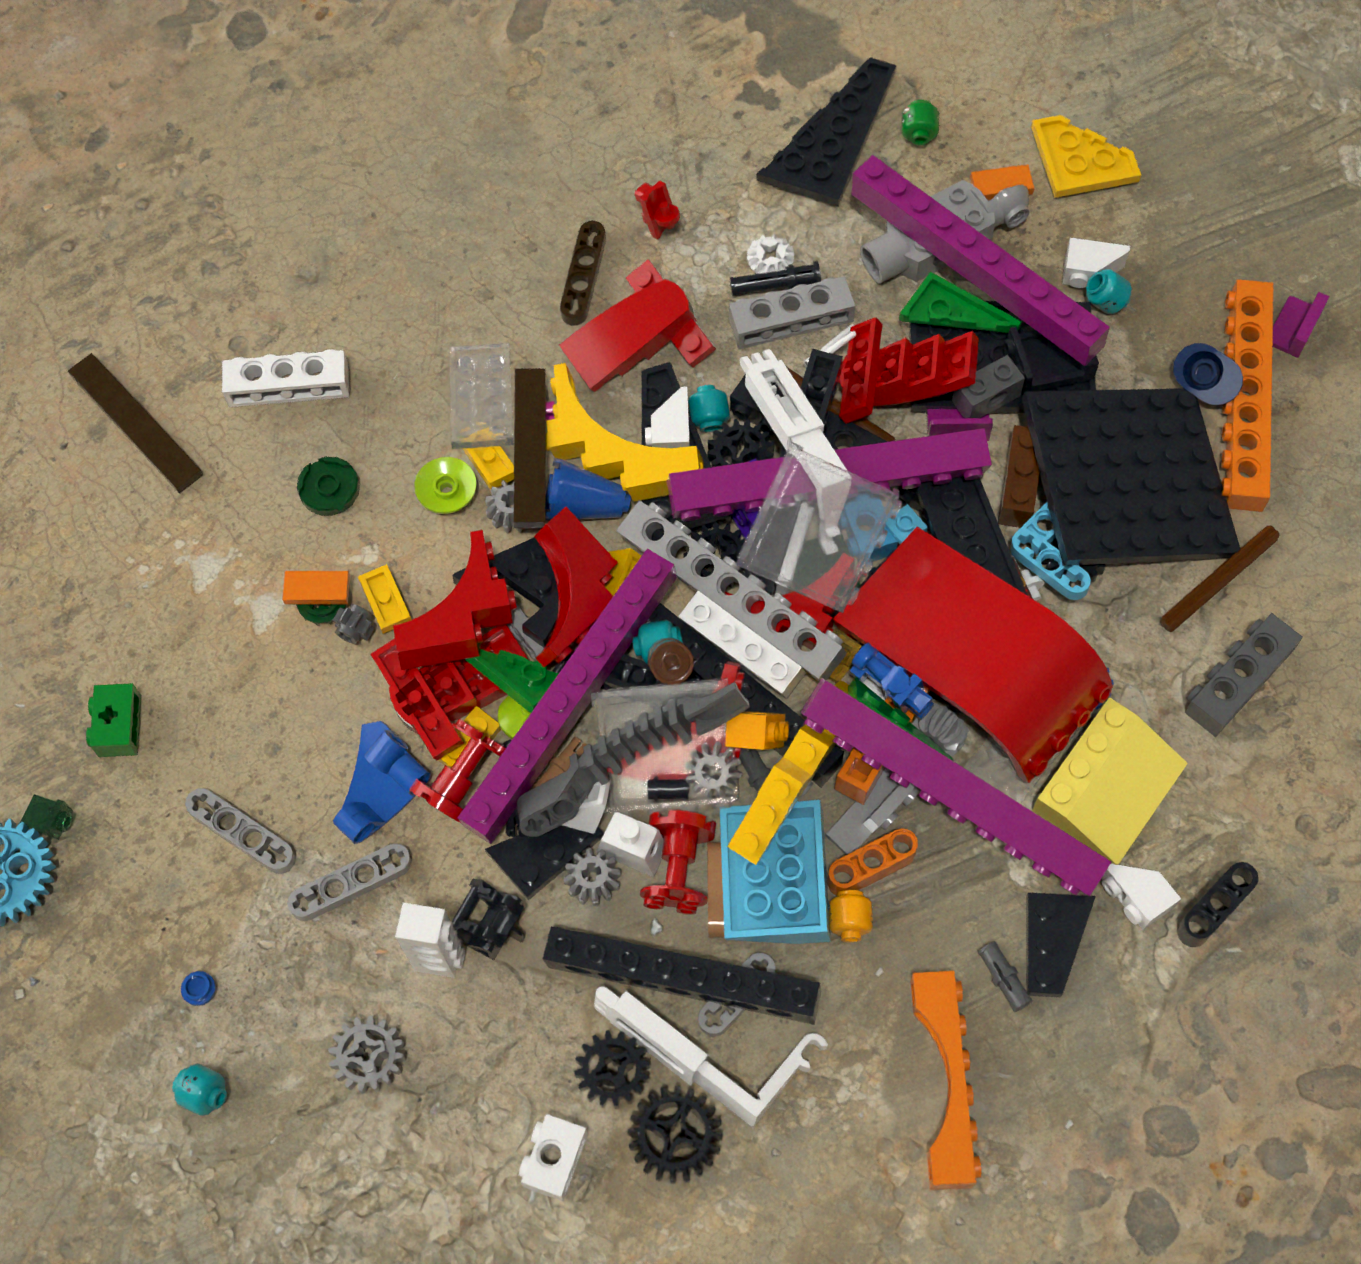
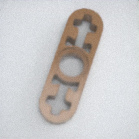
(715, 891)

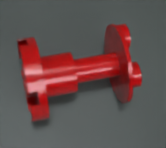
(453, 782)
(681, 835)

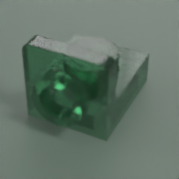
(48, 816)

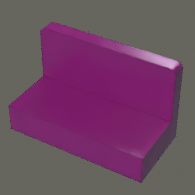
(1297, 323)
(950, 421)

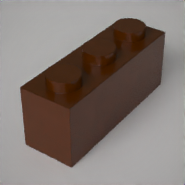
(1019, 480)

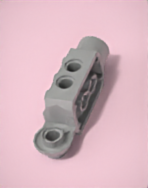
(900, 254)

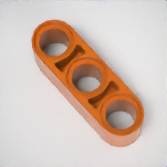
(880, 849)

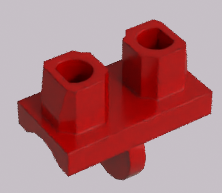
(657, 208)

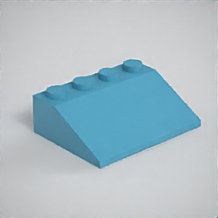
(786, 890)

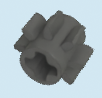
(353, 624)

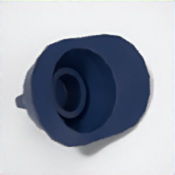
(1208, 374)

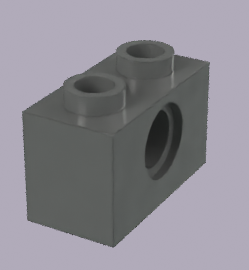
(993, 388)

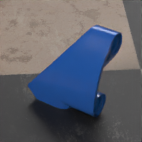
(379, 782)

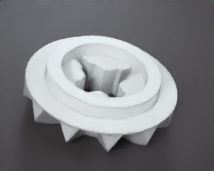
(756, 254)

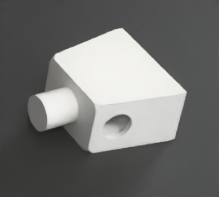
(631, 844)

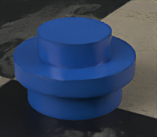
(198, 988)

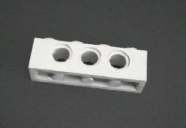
(299, 386)
(742, 644)
(429, 940)

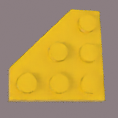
(1081, 158)

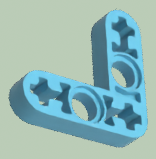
(1041, 541)

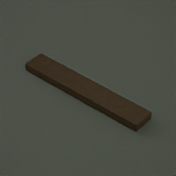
(135, 423)
(530, 448)

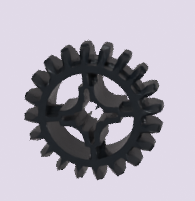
(690, 1140)

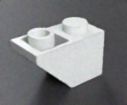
(1141, 892)

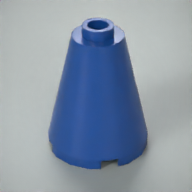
(584, 493)

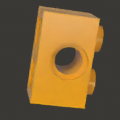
(757, 730)

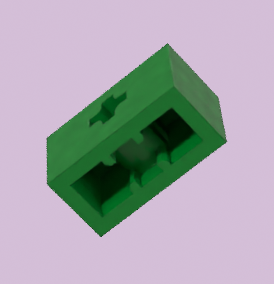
(122, 734)

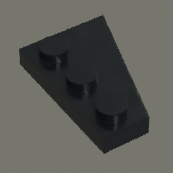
(538, 860)
(1052, 939)

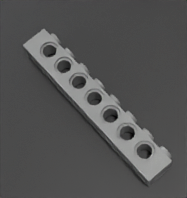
(818, 663)

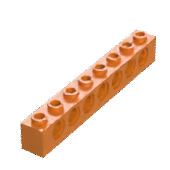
(1252, 492)

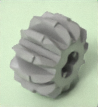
(499, 507)
(943, 729)
(710, 758)
(605, 877)

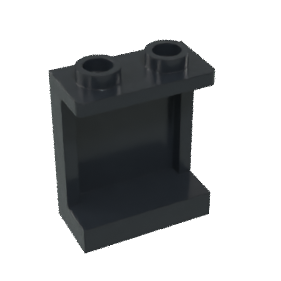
(1044, 362)

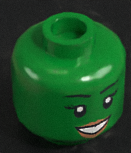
(920, 121)

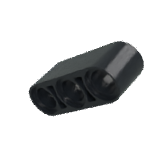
(1225, 891)

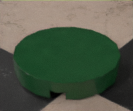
(328, 486)

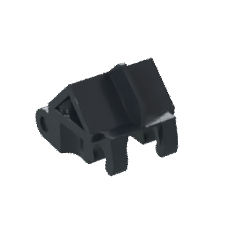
(496, 924)

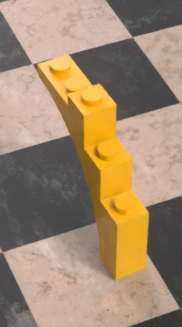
(640, 467)
(782, 790)

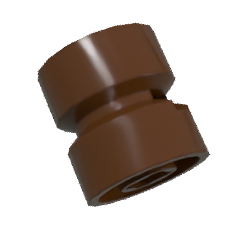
(670, 660)

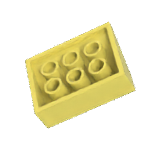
(1110, 782)

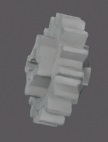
(353, 1058)

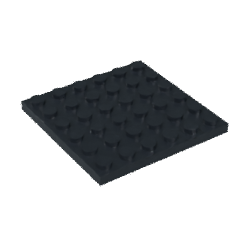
(1129, 476)

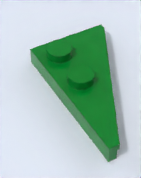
(949, 305)
(517, 676)
(867, 697)

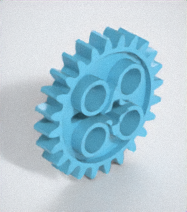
(22, 888)

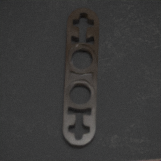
(583, 272)

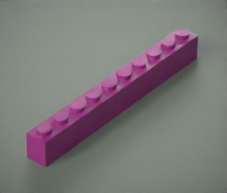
(980, 260)
(886, 464)
(568, 696)
(955, 787)

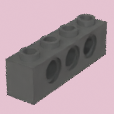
(1215, 713)

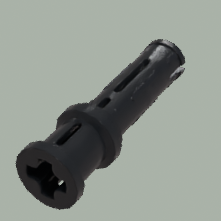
(774, 280)

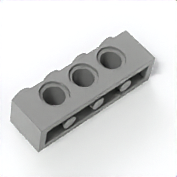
(781, 324)

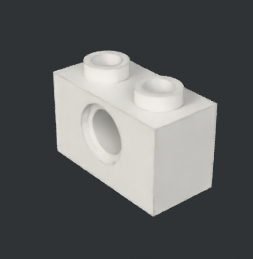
(556, 1178)

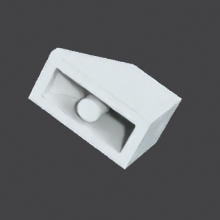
(1088, 257)
(670, 423)

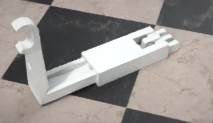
(789, 415)
(691, 1062)

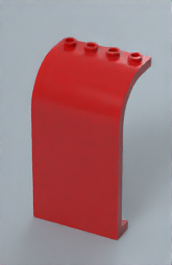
(980, 648)

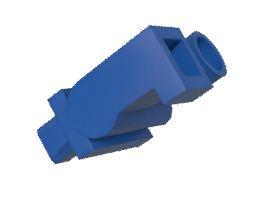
(898, 687)

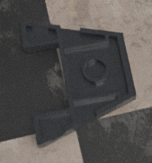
(532, 576)

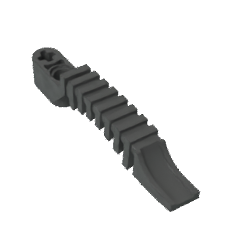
(561, 797)

